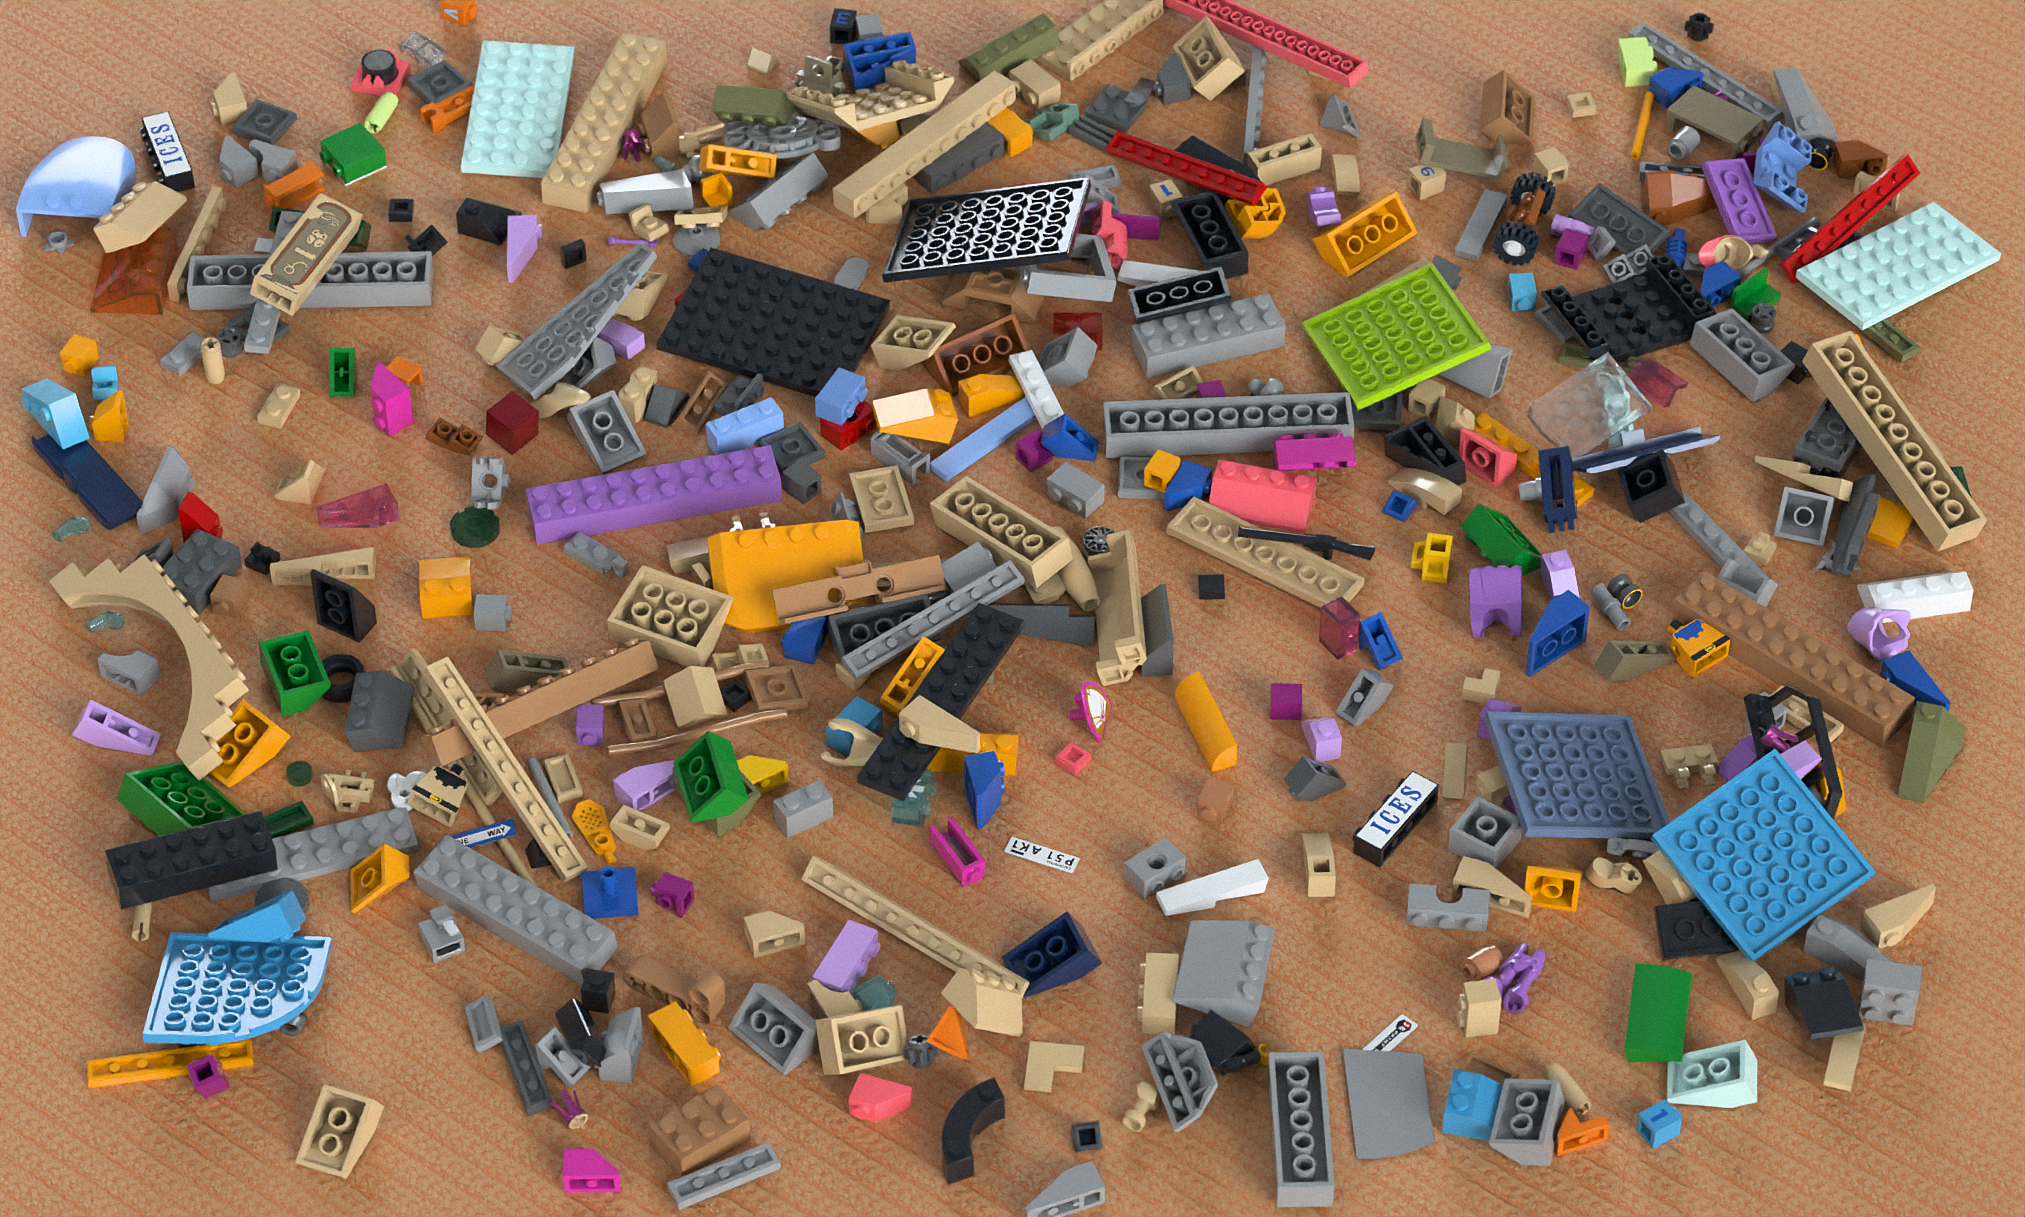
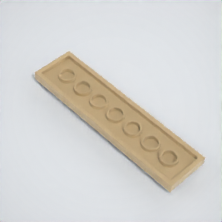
(1272, 561)

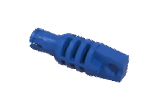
(1677, 246)

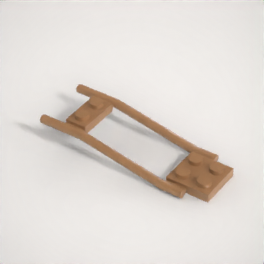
(772, 691)

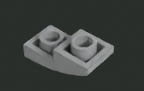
(1628, 265)

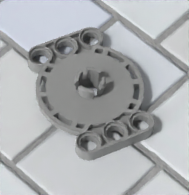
(785, 140)

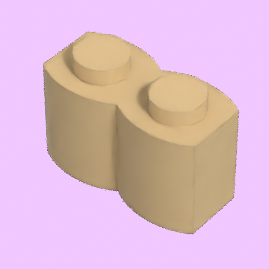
(637, 393)

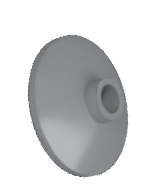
(692, 240)

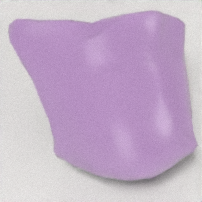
(1868, 631)

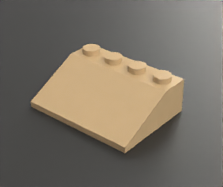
(671, 613)

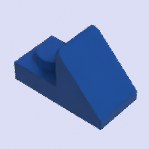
(1378, 639)

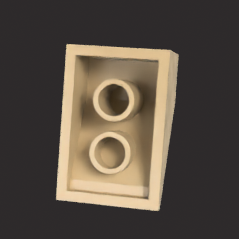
(1208, 59)
(643, 296)
(909, 341)
(861, 1039)
(338, 1131)

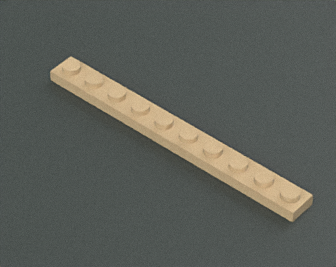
(506, 769)
(902, 922)

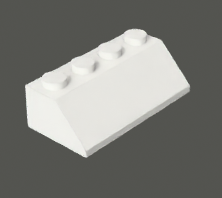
(1920, 594)

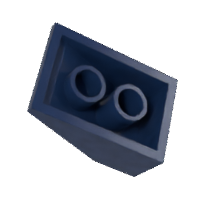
(1053, 955)

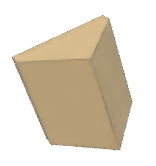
(761, 61)
(844, 675)

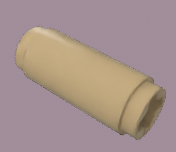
(212, 360)
(1572, 1093)

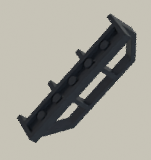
(1761, 715)

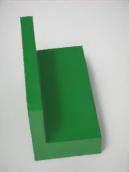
(1752, 292)

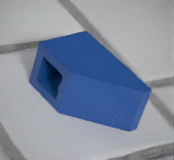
(1672, 84)
(1719, 283)

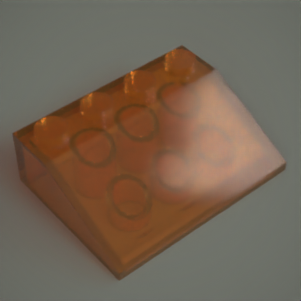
(137, 276)

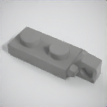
(596, 555)
(1638, 848)

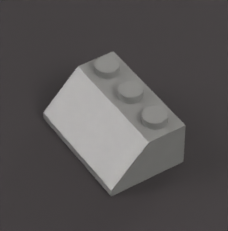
(775, 1027)
(1528, 1120)

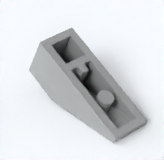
(1069, 1193)

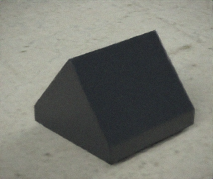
(1086, 1136)

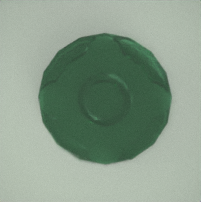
(475, 527)

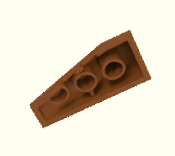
(1675, 196)

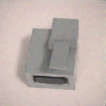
(441, 934)

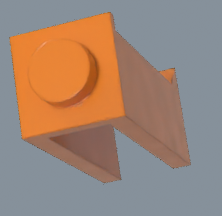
(294, 187)

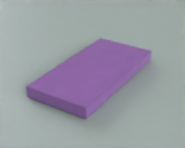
(1738, 200)

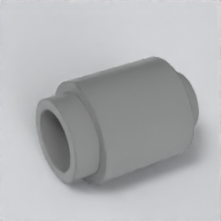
(1683, 142)

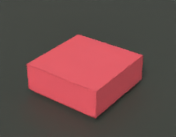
(1073, 758)

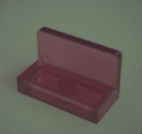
(1656, 381)

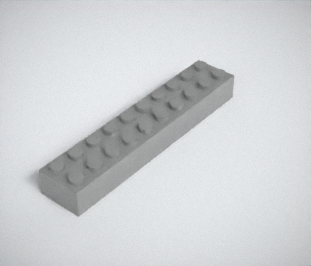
(351, 281)
(1221, 423)

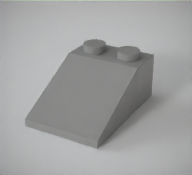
(605, 432)

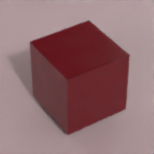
(512, 422)

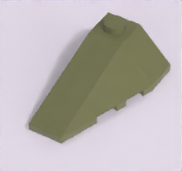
(1931, 748)

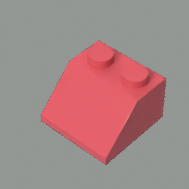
(1486, 457)

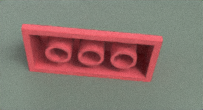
(1263, 495)

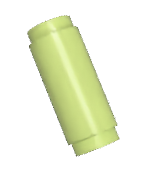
(381, 112)

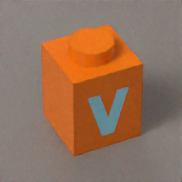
(458, 10)

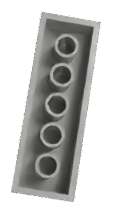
(1208, 335)
(1300, 1129)

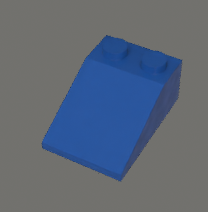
(1558, 631)

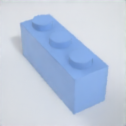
(744, 427)

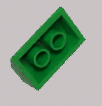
(1500, 539)
(293, 671)
(710, 778)

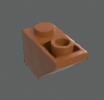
(1856, 156)

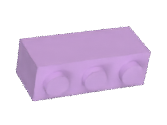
(848, 958)

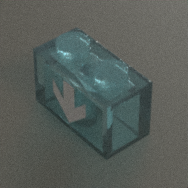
(917, 804)

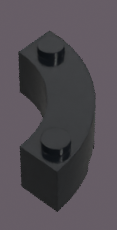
(966, 1119)

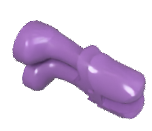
(1519, 967)

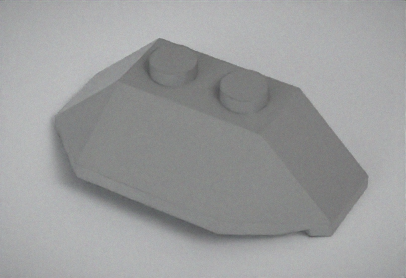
(165, 492)
(1181, 1076)

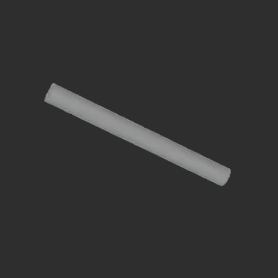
(548, 794)

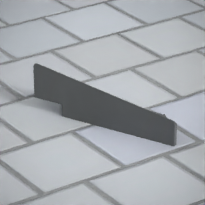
(1855, 525)
(1052, 622)

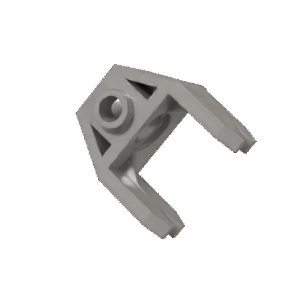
(481, 493)

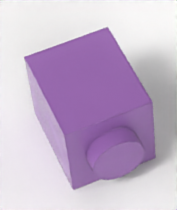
(590, 725)

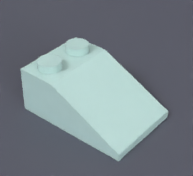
(1714, 1077)

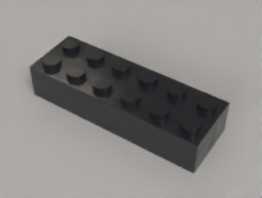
(191, 860)

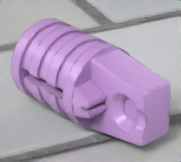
(1560, 223)

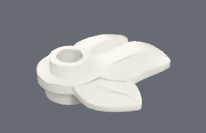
(401, 788)

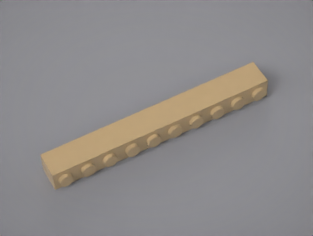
(924, 144)

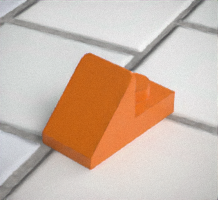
(1579, 1135)

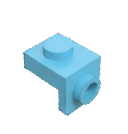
(104, 382)

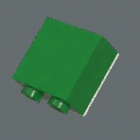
(352, 154)

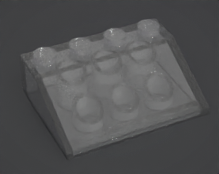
(1589, 407)

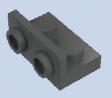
(740, 394)

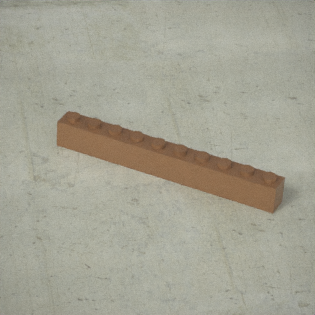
(547, 698)

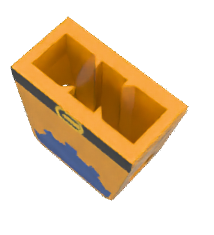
(1697, 645)

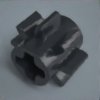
(1698, 27)

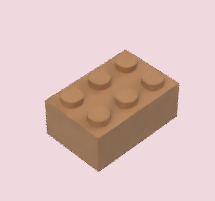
(699, 1131)

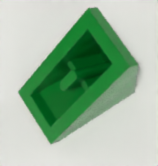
(342, 372)

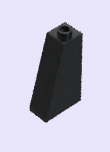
(1200, 150)

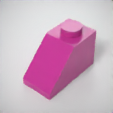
(589, 1172)

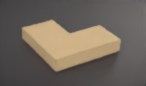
(1050, 1057)

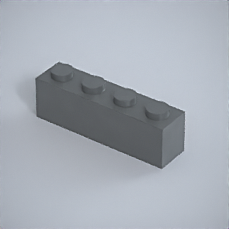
(964, 157)

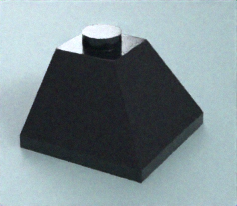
(484, 220)

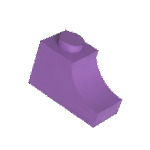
(1322, 206)

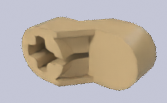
(1618, 875)

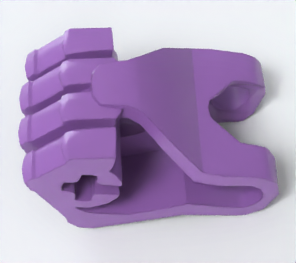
(1496, 597)

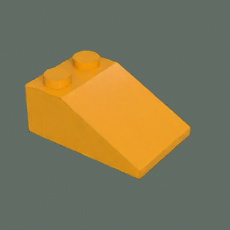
(917, 414)
(445, 587)
(247, 745)

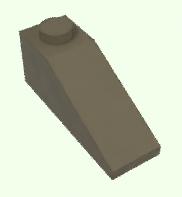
(1628, 659)
(517, 669)

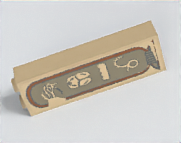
(306, 254)

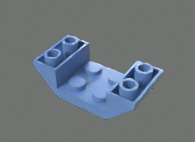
(1777, 166)

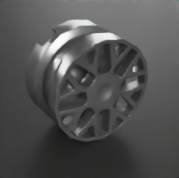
(1096, 543)

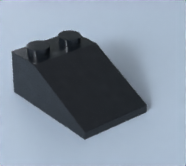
(342, 607)
(1822, 1003)

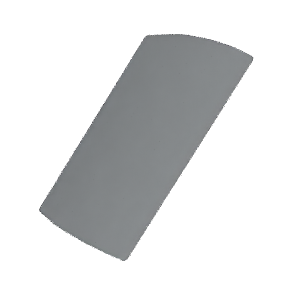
(1387, 1102)

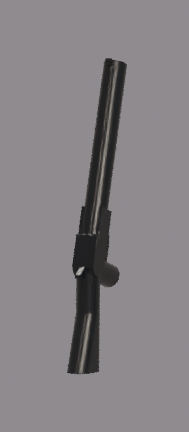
(1317, 542)

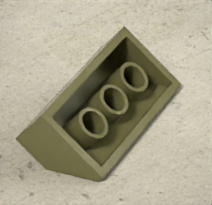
(1012, 48)

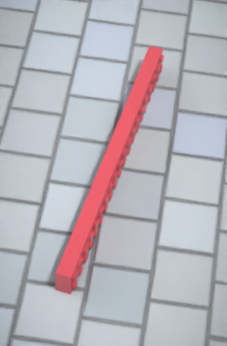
(1276, 39)

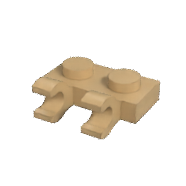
(1690, 759)

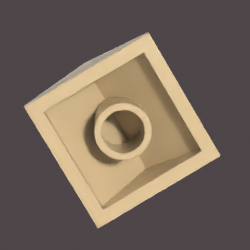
(694, 696)

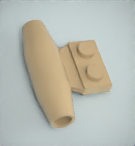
(1073, 577)

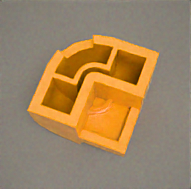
(1257, 220)

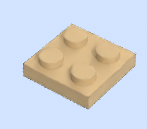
(709, 215)

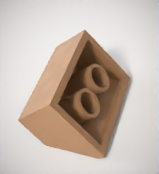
(1507, 110)

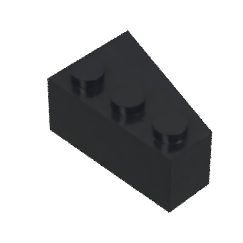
(1424, 448)

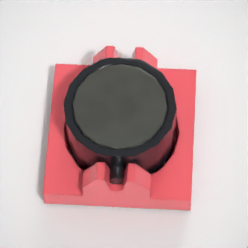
(380, 72)

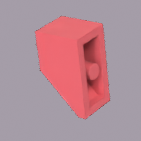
(878, 1098)

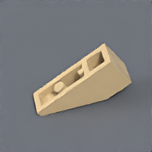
(936, 727)
(1503, 892)
(1893, 919)
(1750, 984)

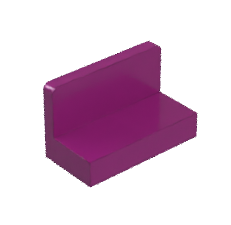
(1140, 226)

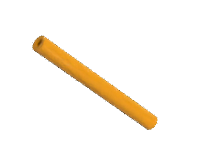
(1642, 125)

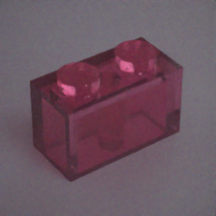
(1339, 627)

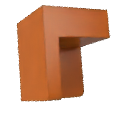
(406, 371)

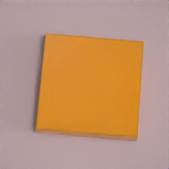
(1890, 523)

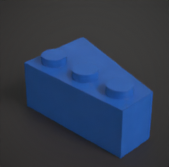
(867, 58)

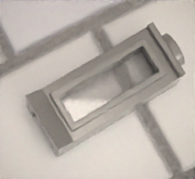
(894, 450)

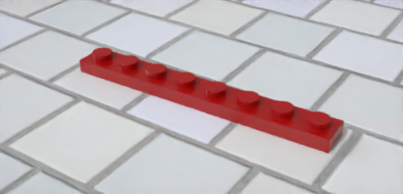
(1186, 168)
(1851, 216)

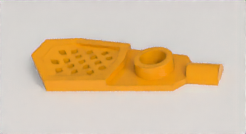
(594, 826)

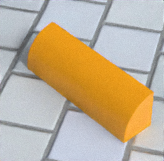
(1206, 722)

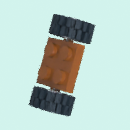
(1529, 199)

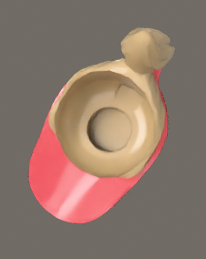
(1730, 249)

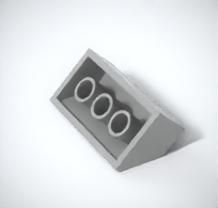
(778, 194)
(1741, 354)

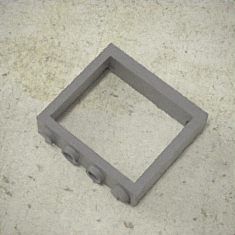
(1073, 285)

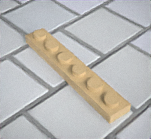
(196, 242)

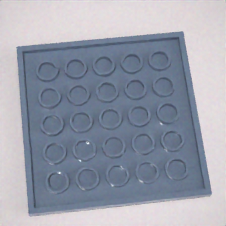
(1576, 775)

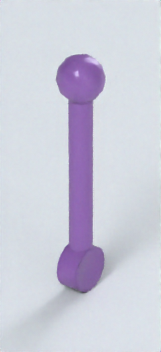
(612, 241)

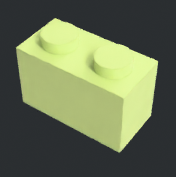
(1636, 61)

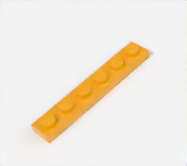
(1526, 453)

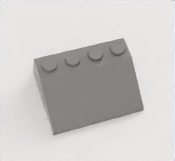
(1224, 968)

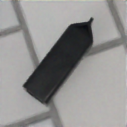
(581, 1033)

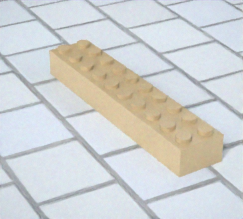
(603, 119)
(1894, 441)

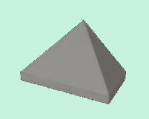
(1339, 117)

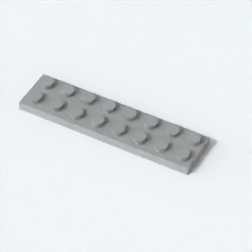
(328, 850)

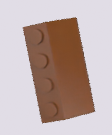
(977, 352)

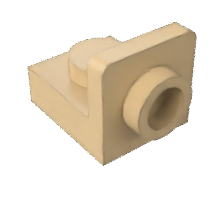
(647, 225)

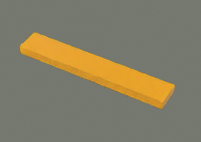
(165, 1063)

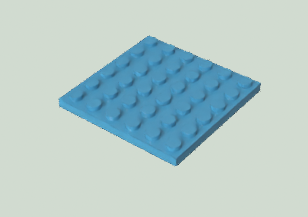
(1763, 856)

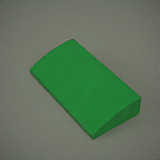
(1657, 1014)

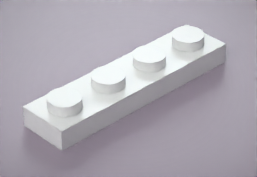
(1035, 387)

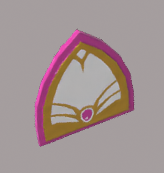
(1094, 706)

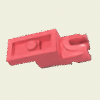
(1112, 231)

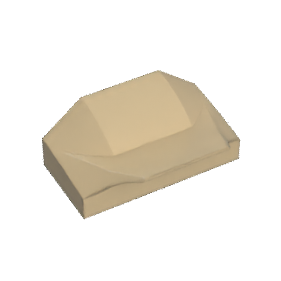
(638, 828)

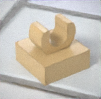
(1760, 548)

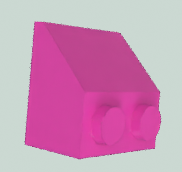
(390, 401)

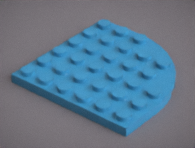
(232, 987)

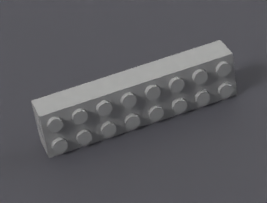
(515, 909)

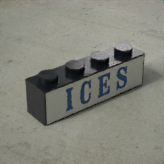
(167, 152)
(1395, 818)

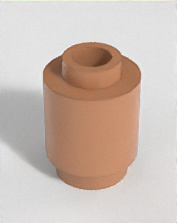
(1482, 963)

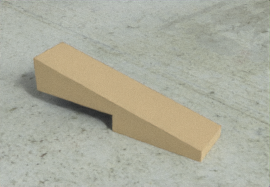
(1833, 486)
(346, 565)

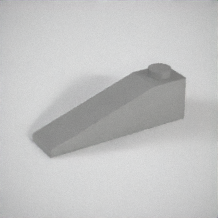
(1801, 107)

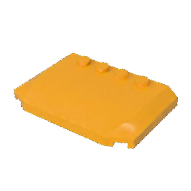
(766, 559)

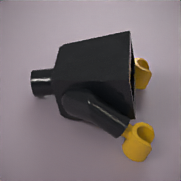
(1226, 1045)

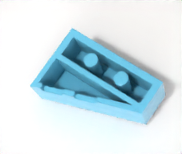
(55, 411)

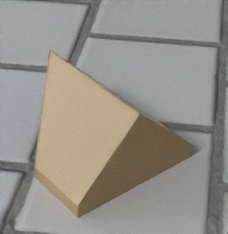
(302, 485)

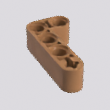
(663, 984)

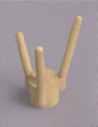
(690, 143)

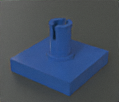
(610, 893)

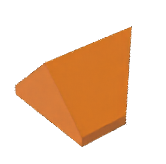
(950, 1034)

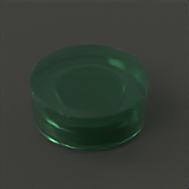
(299, 773)

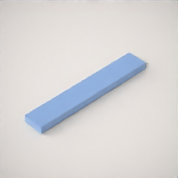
(983, 440)

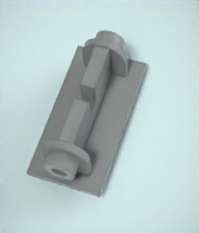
(845, 510)

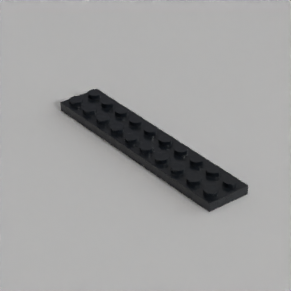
(952, 687)

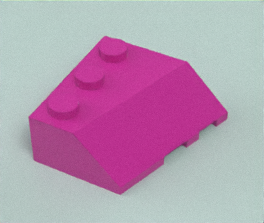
(1313, 452)

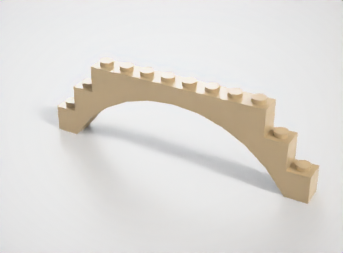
(213, 679)

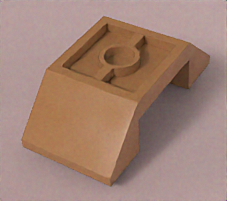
(997, 286)

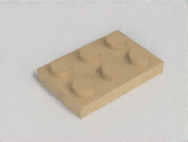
(881, 499)

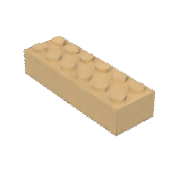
(980, 515)

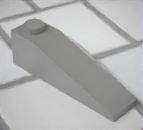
(1841, 945)

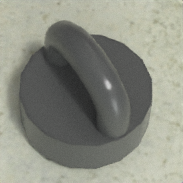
(299, 1021)

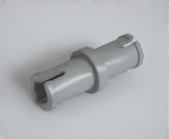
(1610, 607)

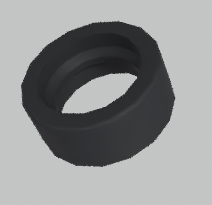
(341, 663)

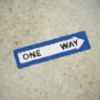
(487, 834)

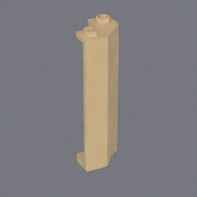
(1120, 611)

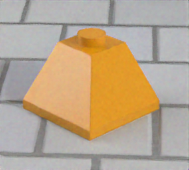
(881, 135)
(377, 876)
(1553, 887)

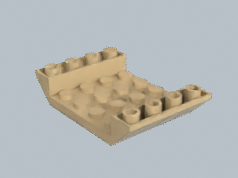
(906, 93)

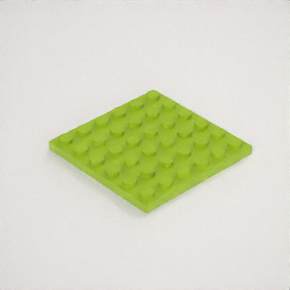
(1396, 336)

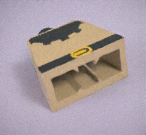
(440, 793)

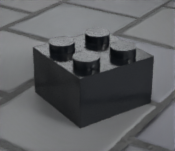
(1651, 486)

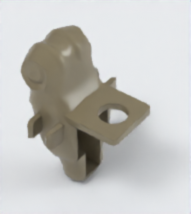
(823, 76)

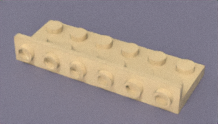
(1099, 34)

